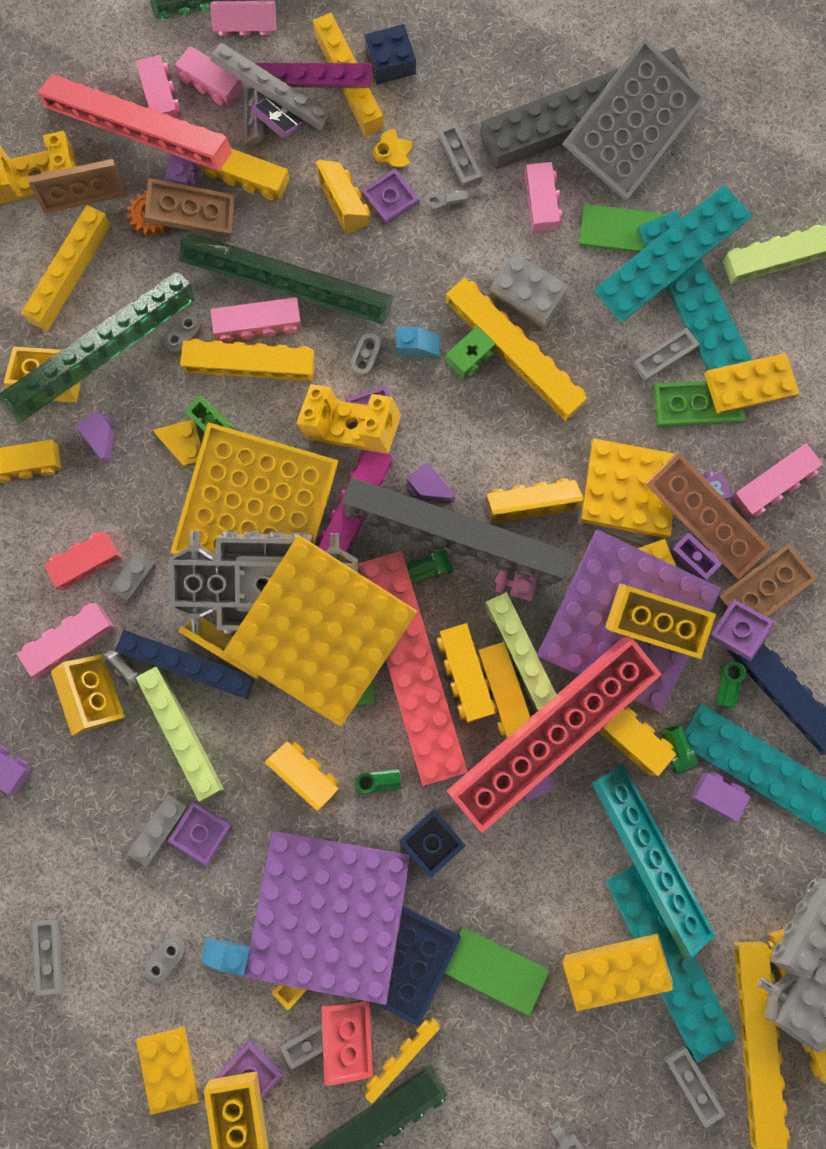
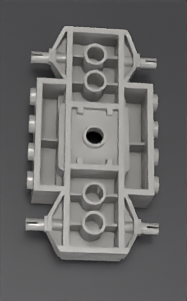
(230, 577)
(799, 997)

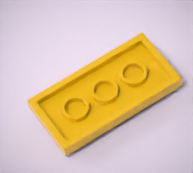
(751, 383)

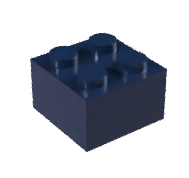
(390, 54)
(432, 843)

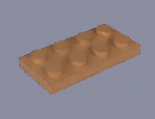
(77, 186)
(189, 208)
(771, 582)

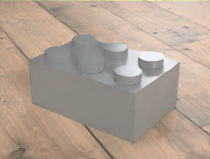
(528, 290)

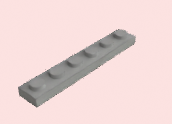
(270, 86)

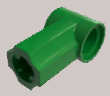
(434, 565)
(729, 688)
(685, 757)
(381, 781)

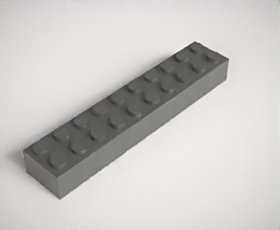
(546, 120)
(455, 532)

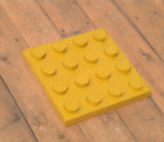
(617, 489)

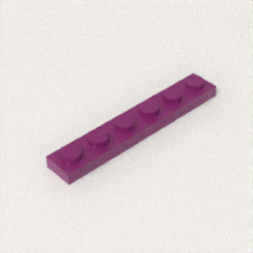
(321, 74)

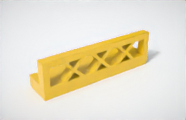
(214, 641)

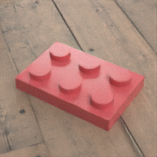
(346, 1042)

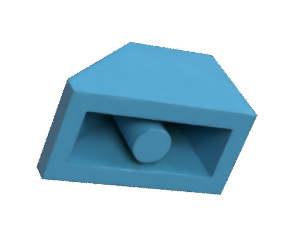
(416, 342)
(225, 956)

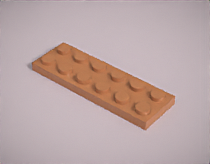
(707, 515)

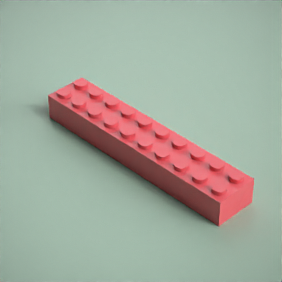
(417, 680)
(553, 733)

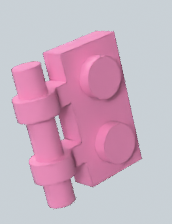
(520, 587)

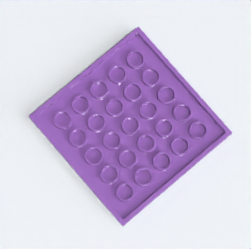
(579, 629)
(328, 917)

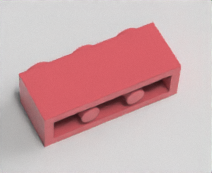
(82, 560)

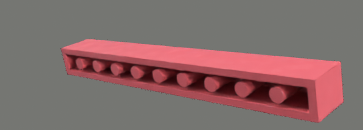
(136, 122)

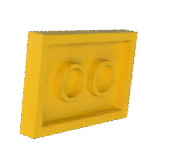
(167, 1070)

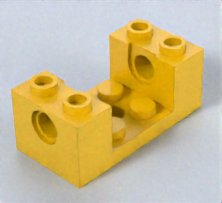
(15, 171)
(327, 420)

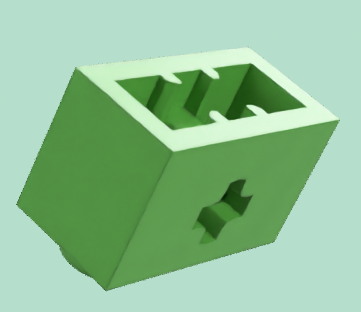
(477, 342)
(203, 412)

